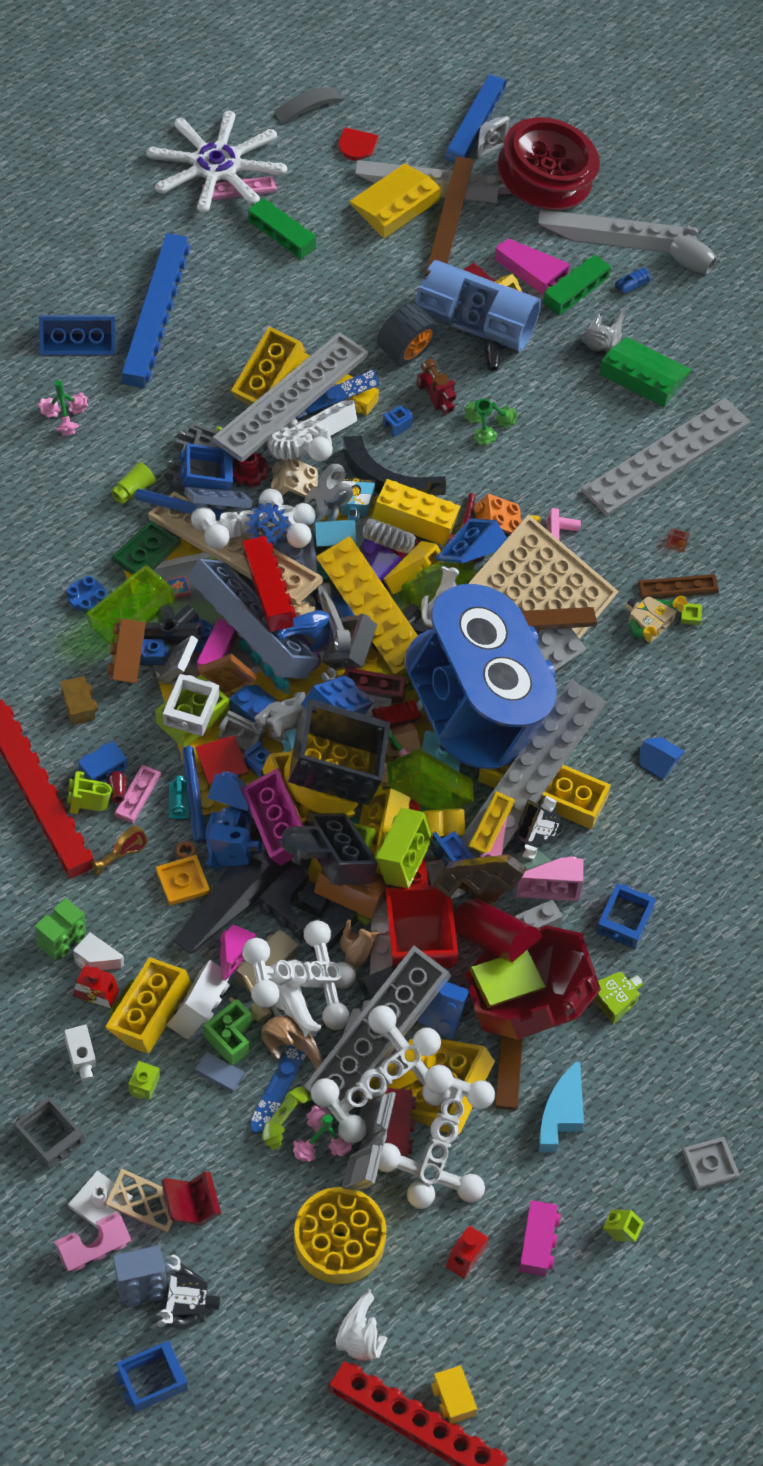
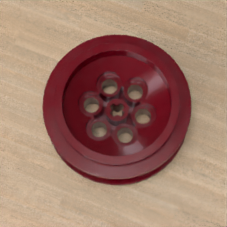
(548, 163)

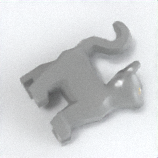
(280, 715)

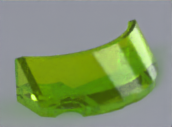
(430, 579)

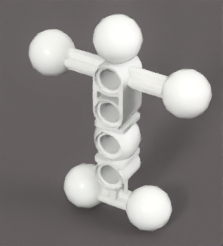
(233, 524)
(297, 974)
(382, 1021)
(470, 1186)

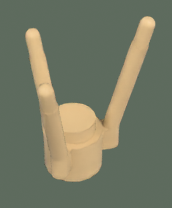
(257, 1013)

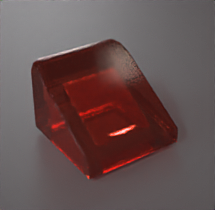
(677, 540)

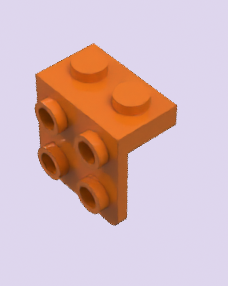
(499, 509)

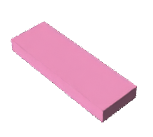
(137, 794)

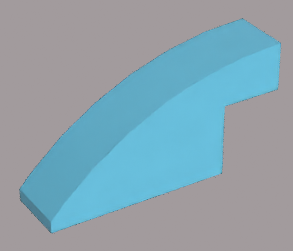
(562, 1110)

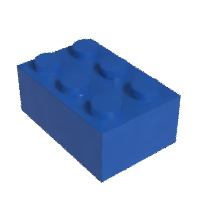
(340, 693)

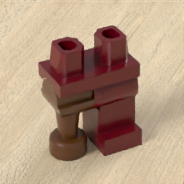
(437, 386)

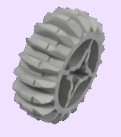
(388, 536)

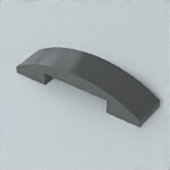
(306, 101)

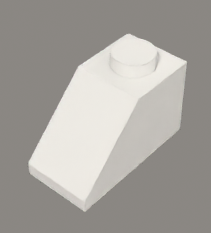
(98, 954)

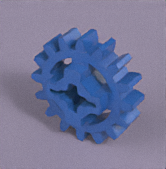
(268, 516)

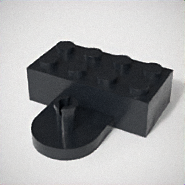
(335, 845)

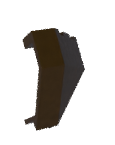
(482, 877)

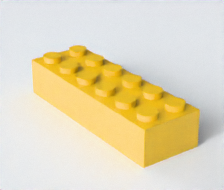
(577, 794)

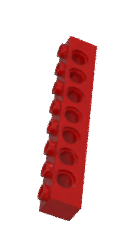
(403, 1424)

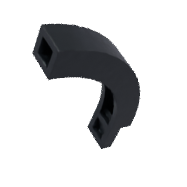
(367, 468)

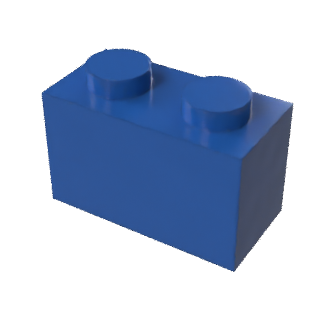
(103, 762)

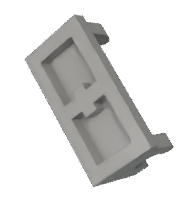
(242, 728)

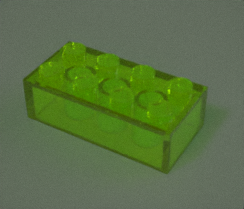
(133, 600)
(429, 781)

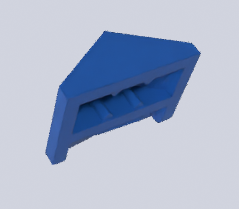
(659, 756)

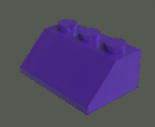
(379, 558)

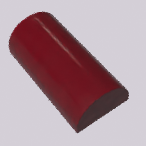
(494, 929)

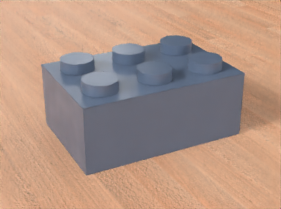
(140, 1276)

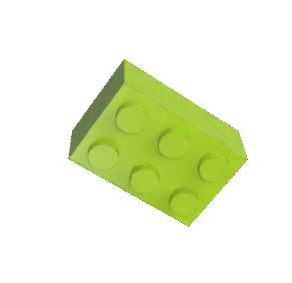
(192, 703)
(404, 847)

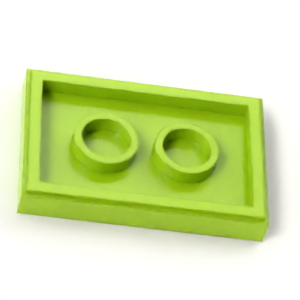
(505, 981)

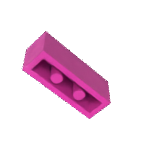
(539, 1238)

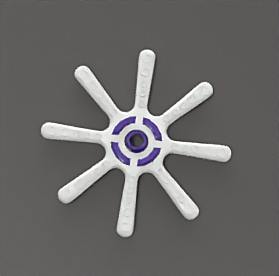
(216, 161)

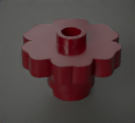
(250, 471)

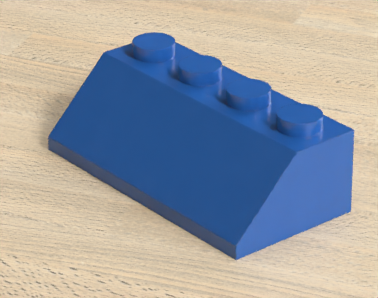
(77, 334)

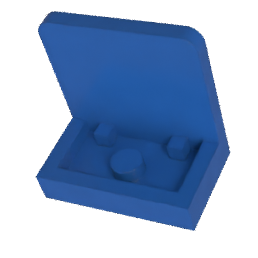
(450, 847)

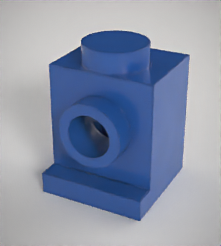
(153, 652)
(256, 757)

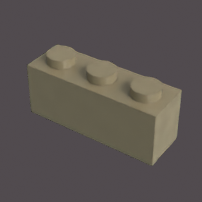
(281, 948)

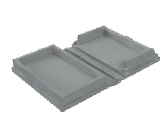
(364, 1164)

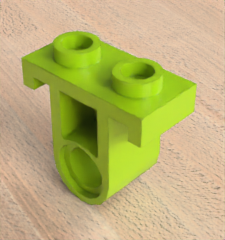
(87, 794)

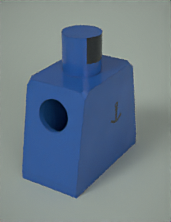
(233, 845)

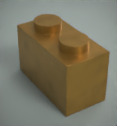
(78, 700)

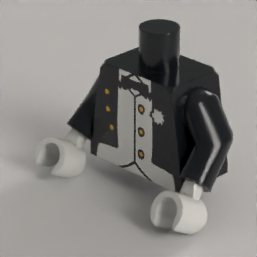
(538, 825)
(186, 1297)

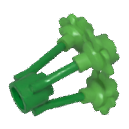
(483, 408)

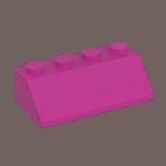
(272, 812)

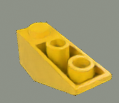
(417, 560)

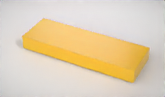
(491, 823)

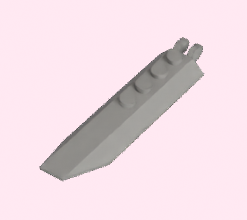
(480, 186)
(614, 230)

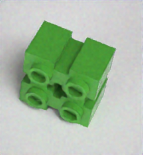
(59, 928)

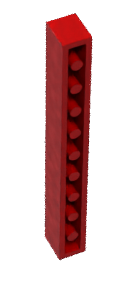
(42, 796)

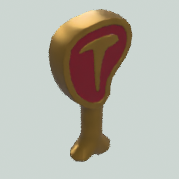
(130, 841)

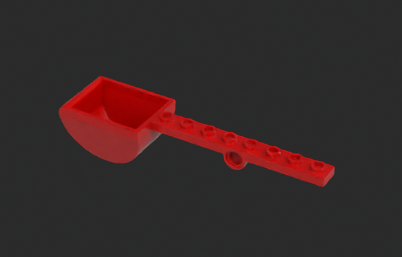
(421, 918)

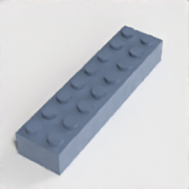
(243, 611)

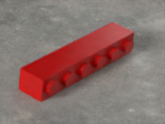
(268, 583)

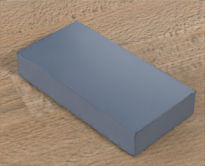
(219, 1072)

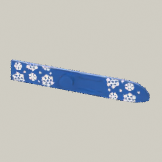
(342, 392)
(278, 1087)

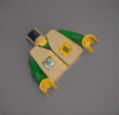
(652, 616)

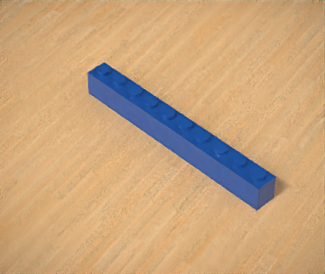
(155, 311)

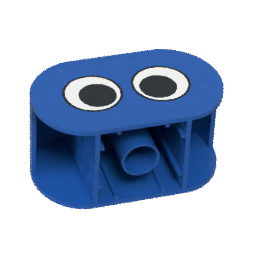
(481, 676)

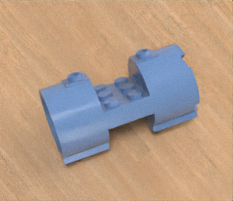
(478, 305)

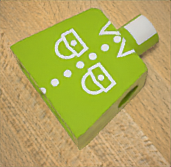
(617, 995)

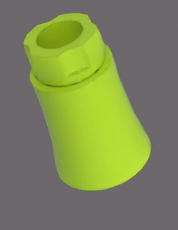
(138, 478)

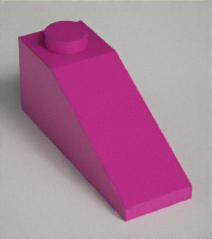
(231, 949)

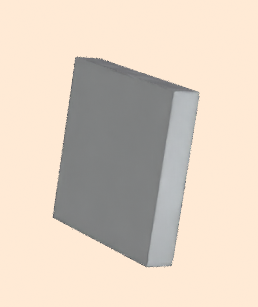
(710, 1163)

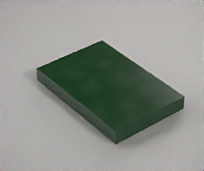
(146, 547)

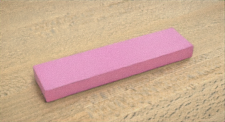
(259, 185)

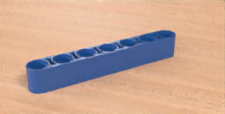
(475, 118)

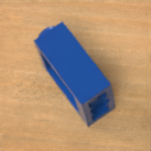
(209, 454)
(619, 932)
(162, 1350)

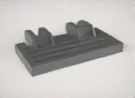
(196, 435)

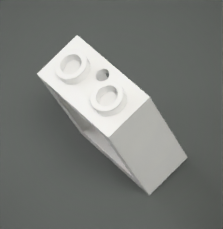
(186, 721)

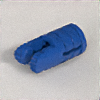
(633, 280)

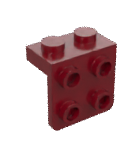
(191, 1200)

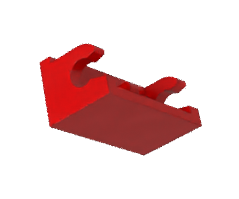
(398, 713)

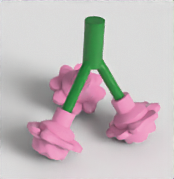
(50, 408)
(321, 1121)

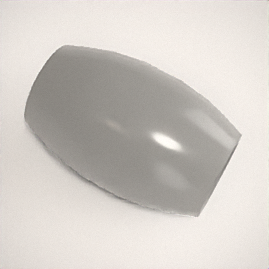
(693, 254)

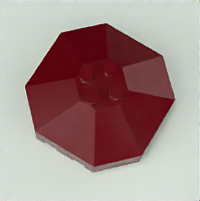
(568, 990)

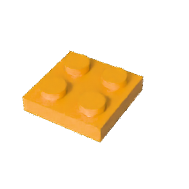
(182, 880)

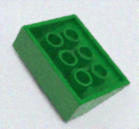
(644, 371)

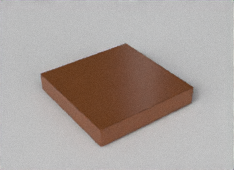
(227, 673)

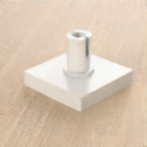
(92, 1198)

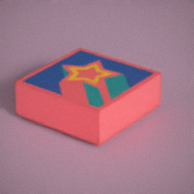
(179, 586)

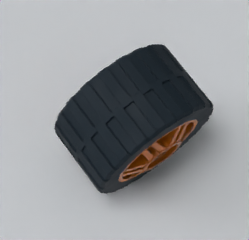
(407, 334)

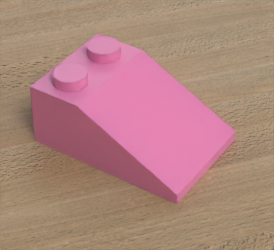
(554, 880)

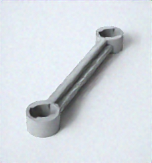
(341, 636)

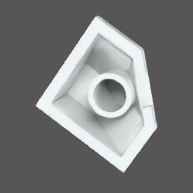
(492, 135)

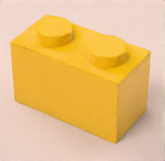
(454, 1395)

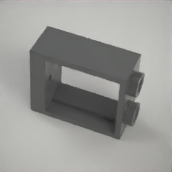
(359, 645)
(60, 1150)

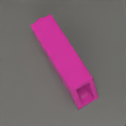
(531, 265)
(219, 643)

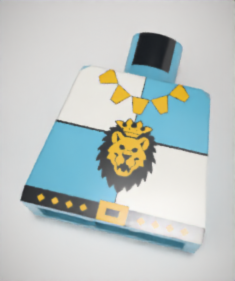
(361, 500)

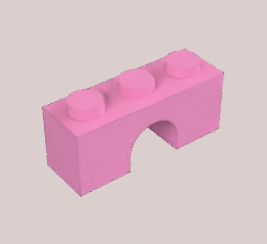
(111, 1236)

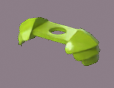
(273, 1130)

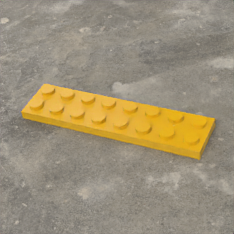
(368, 596)

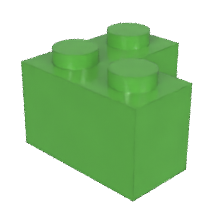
(225, 1032)

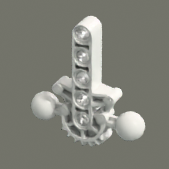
(313, 434)

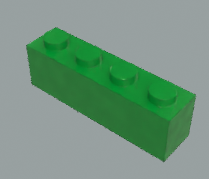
(282, 228)
(576, 284)

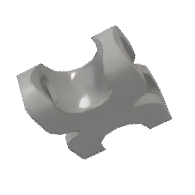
(329, 494)

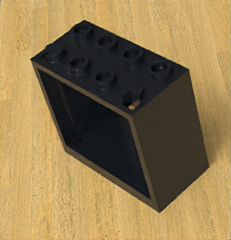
(344, 728)

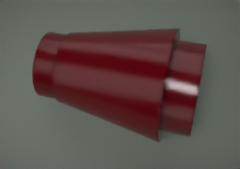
(118, 784)

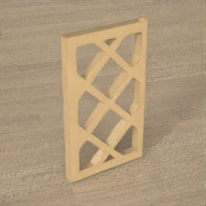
(127, 1209)

